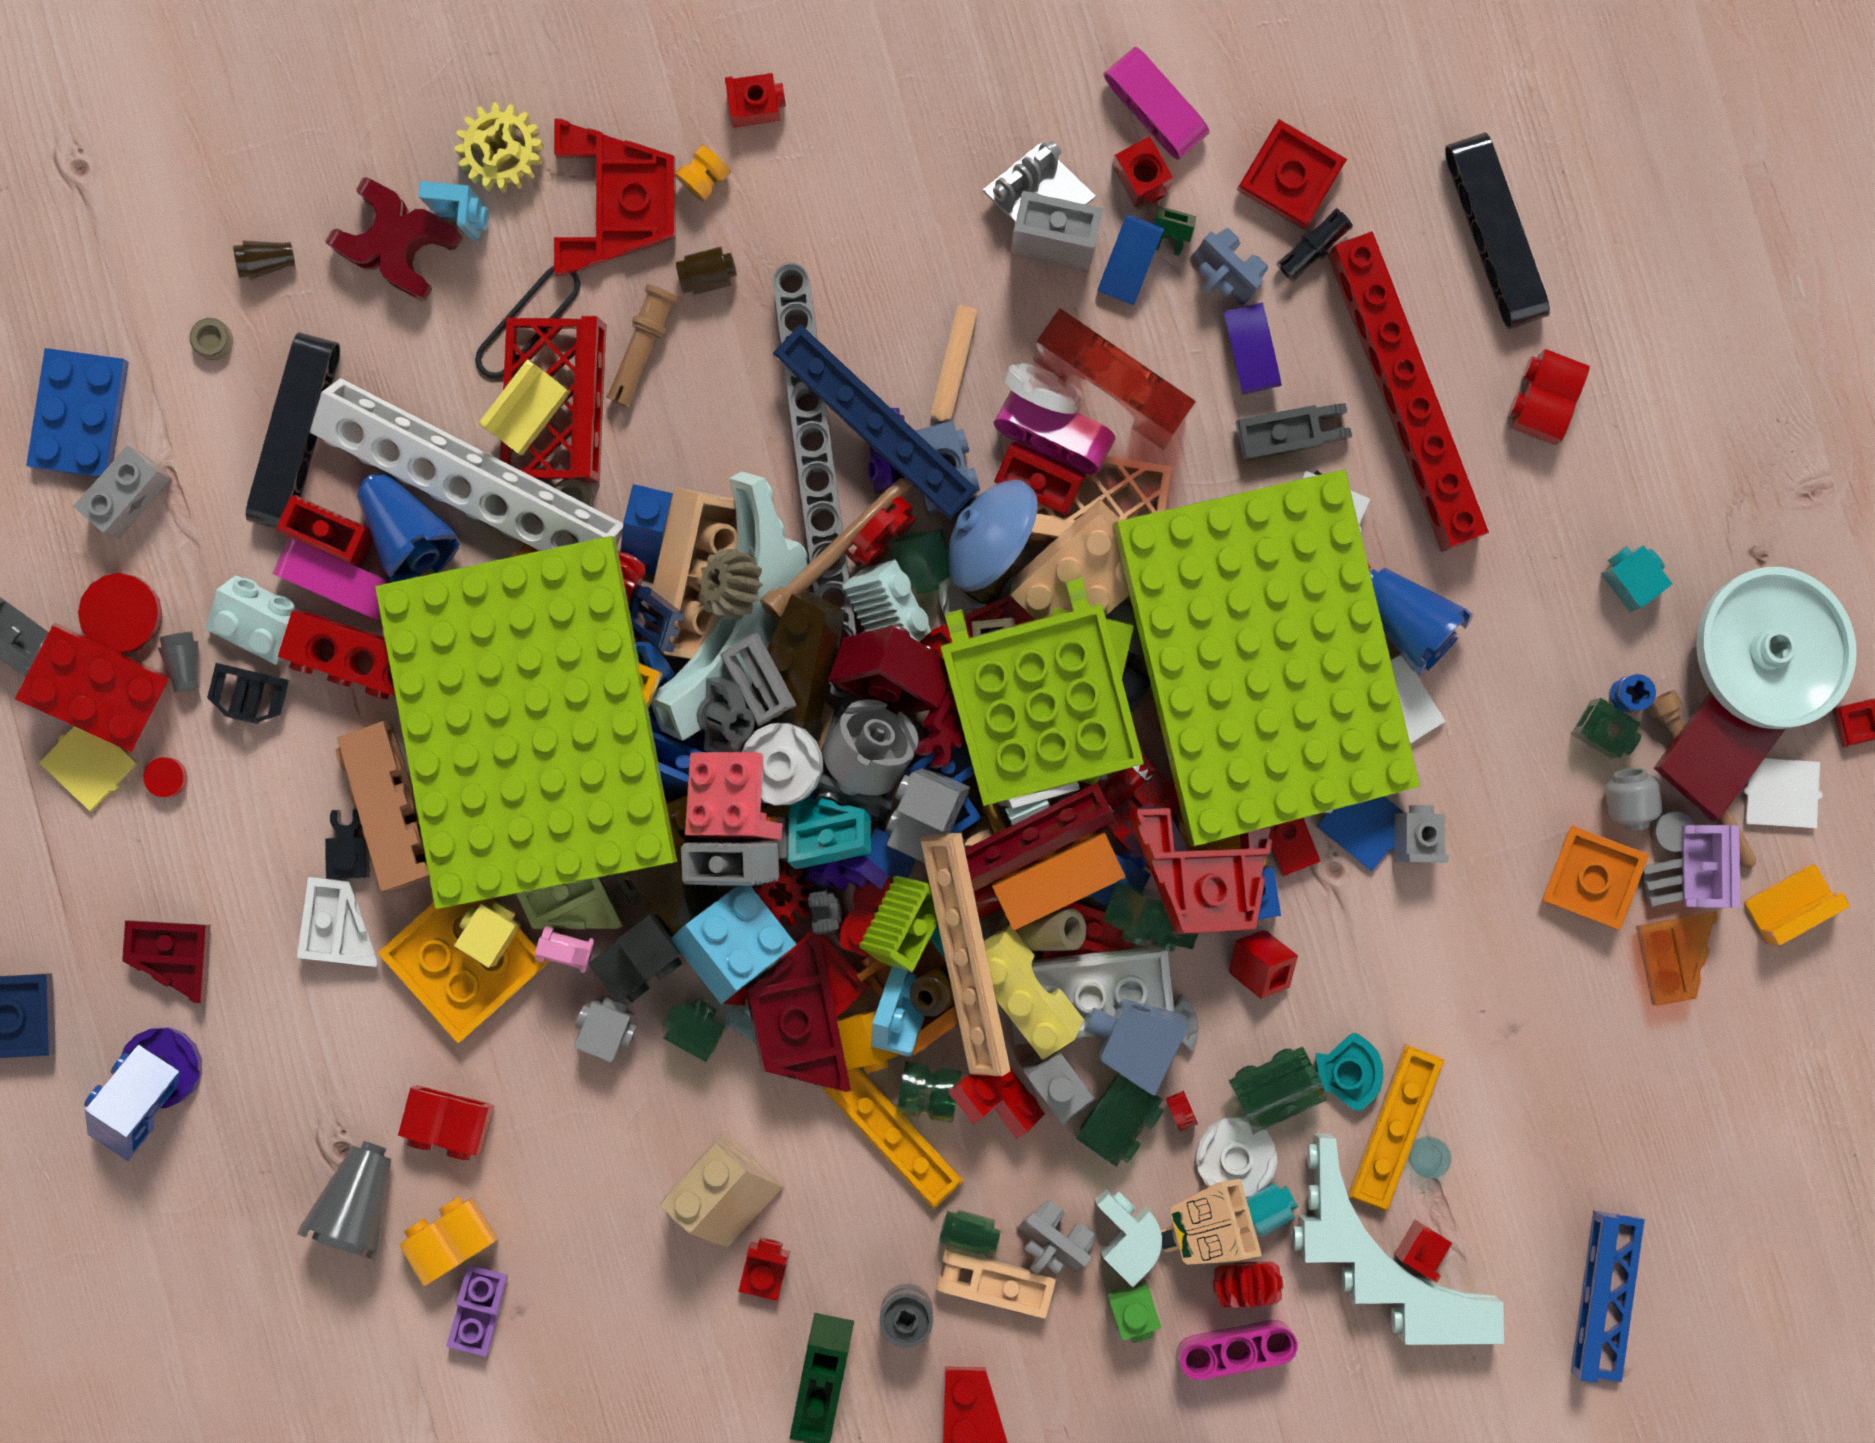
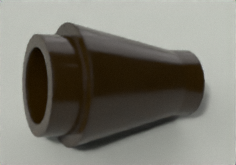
(261, 258)

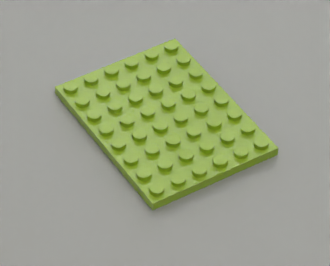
(1266, 656)
(525, 723)

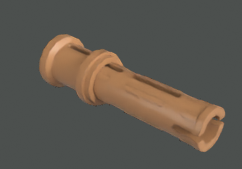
(648, 327)

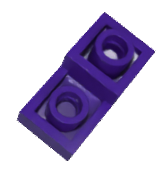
(1252, 348)
(840, 873)

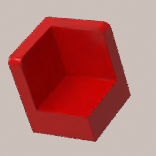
(1263, 964)
(1423, 1250)

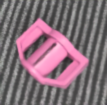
(564, 949)

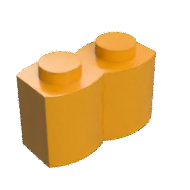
(448, 1240)

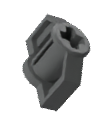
(720, 716)

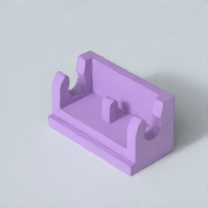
(1711, 866)

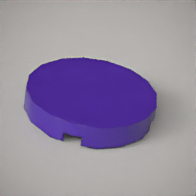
(177, 1051)

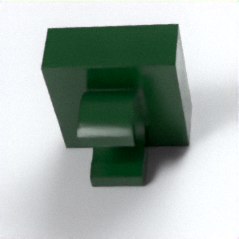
(1176, 226)

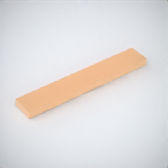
(965, 954)

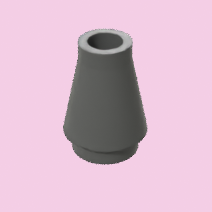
(180, 659)

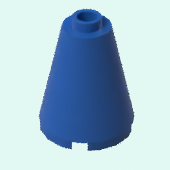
(404, 529)
(1417, 619)

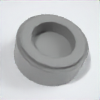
(1668, 830)

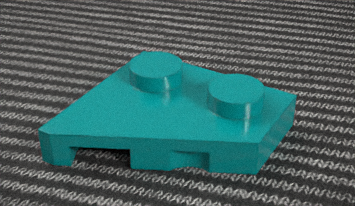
(826, 832)

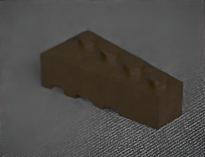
(804, 653)

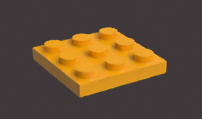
(450, 982)

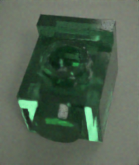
(1594, 724)

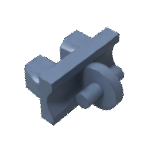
(1225, 269)

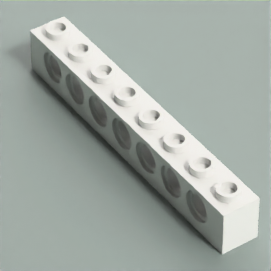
(417, 441)

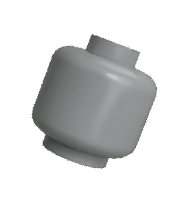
(1633, 798)

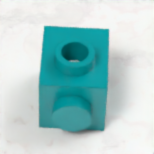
(1636, 576)

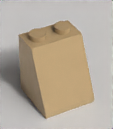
(721, 1193)

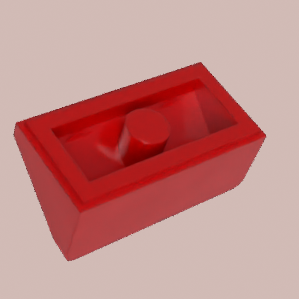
(1052, 481)

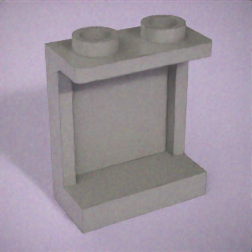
(1056, 230)

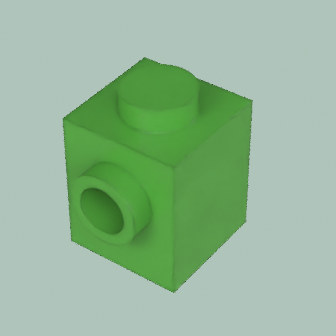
(1134, 1312)

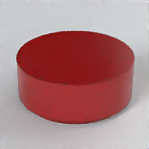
(165, 777)

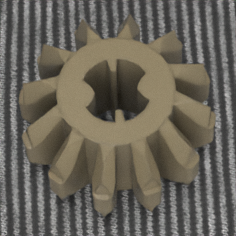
(730, 584)

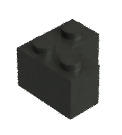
(637, 958)

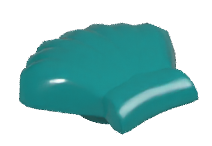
(1352, 1071)

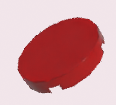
(120, 612)

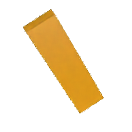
(1395, 1127)
(896, 1138)

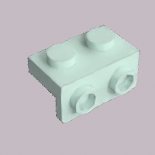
(250, 617)

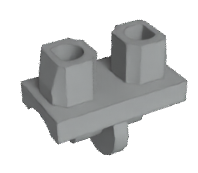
(1070, 1250)

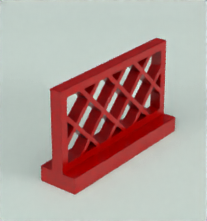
(586, 393)

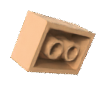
(1084, 551)

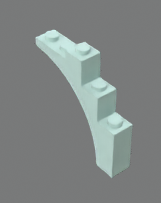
(781, 560)
(1424, 1310)

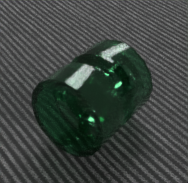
(939, 1103)

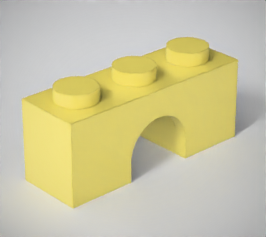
(1042, 1017)

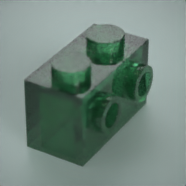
(1143, 917)

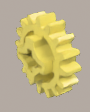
(502, 131)

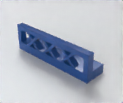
(1597, 1296)

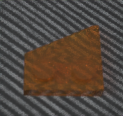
(1674, 955)

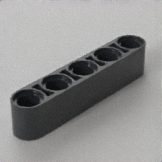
(1497, 230)
(288, 440)

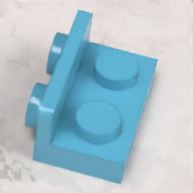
(456, 204)
(896, 1020)

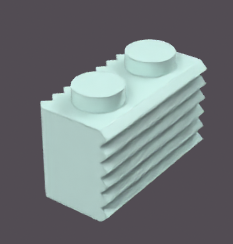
(885, 598)

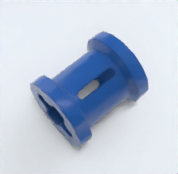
(1641, 685)

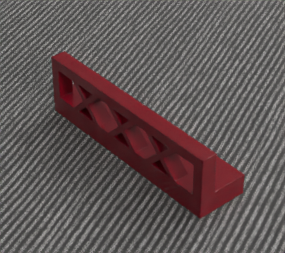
(1037, 836)

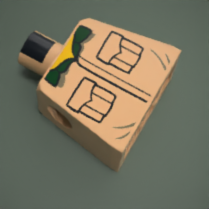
(1213, 1226)

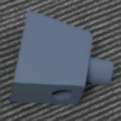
(1138, 1041)

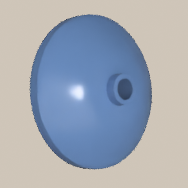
(991, 534)

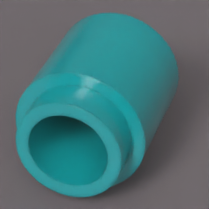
(1271, 1209)

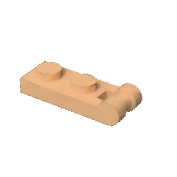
(997, 1284)

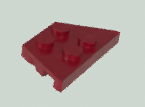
(798, 1020)

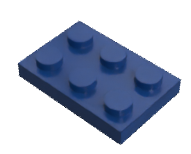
(77, 412)

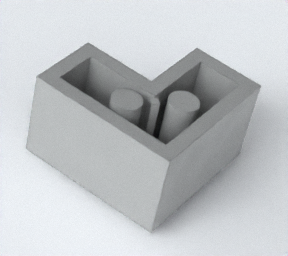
(926, 807)

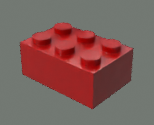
(92, 687)

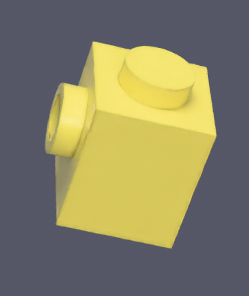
(487, 932)

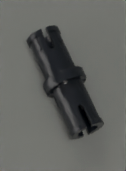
(1314, 244)

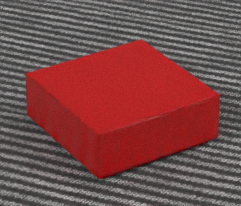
(1856, 722)

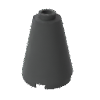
(352, 1203)

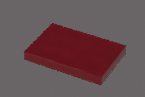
(1715, 757)

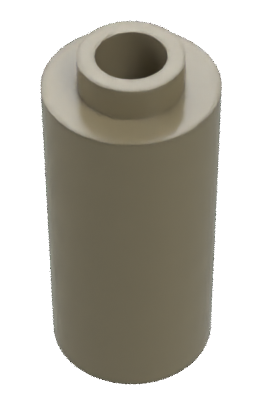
(1054, 932)

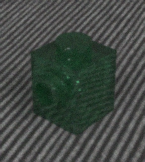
(922, 559)
(694, 1028)

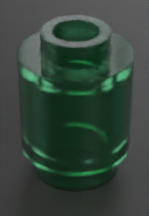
(969, 1234)

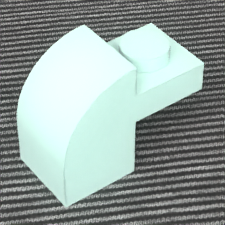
(1139, 1242)

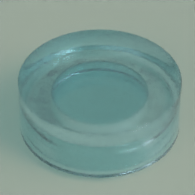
(1429, 1157)

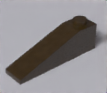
(663, 884)

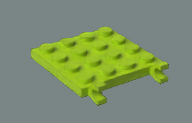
(1041, 701)

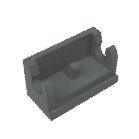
(19, 638)

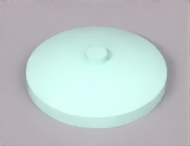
(1776, 648)

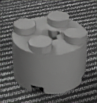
(870, 748)

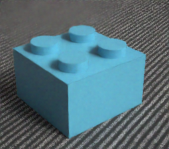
(733, 942)

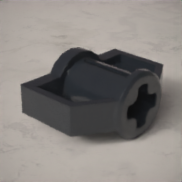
(239, 693)

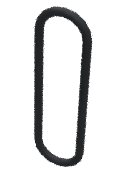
(513, 312)

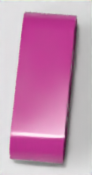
(1156, 103)
(1061, 436)
(329, 577)
(1255, 1357)

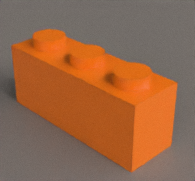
(1058, 879)

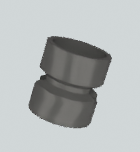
(906, 1315)

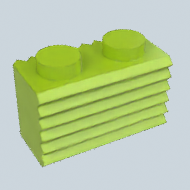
(902, 924)

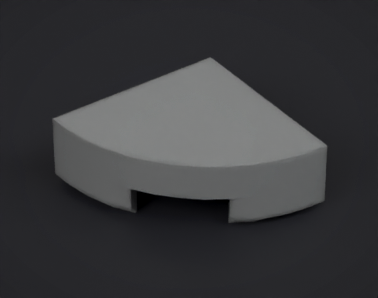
(1185, 1007)

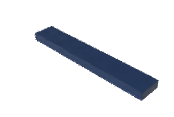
(875, 422)

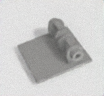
(1040, 174)

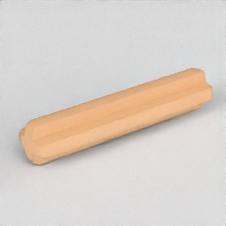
(954, 364)

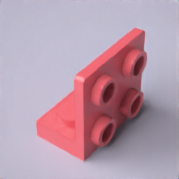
(727, 797)

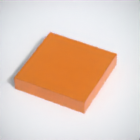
(1595, 877)

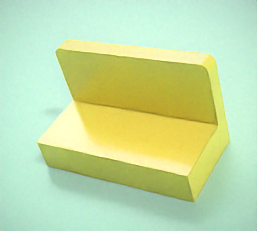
(524, 407)

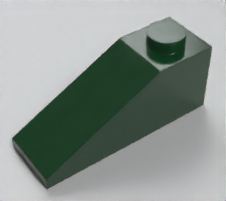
(821, 1379)

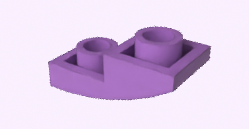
(477, 1310)

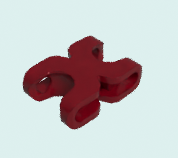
(394, 239)

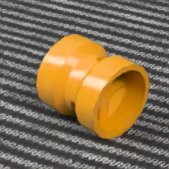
(702, 172)

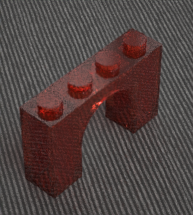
(1075, 349)

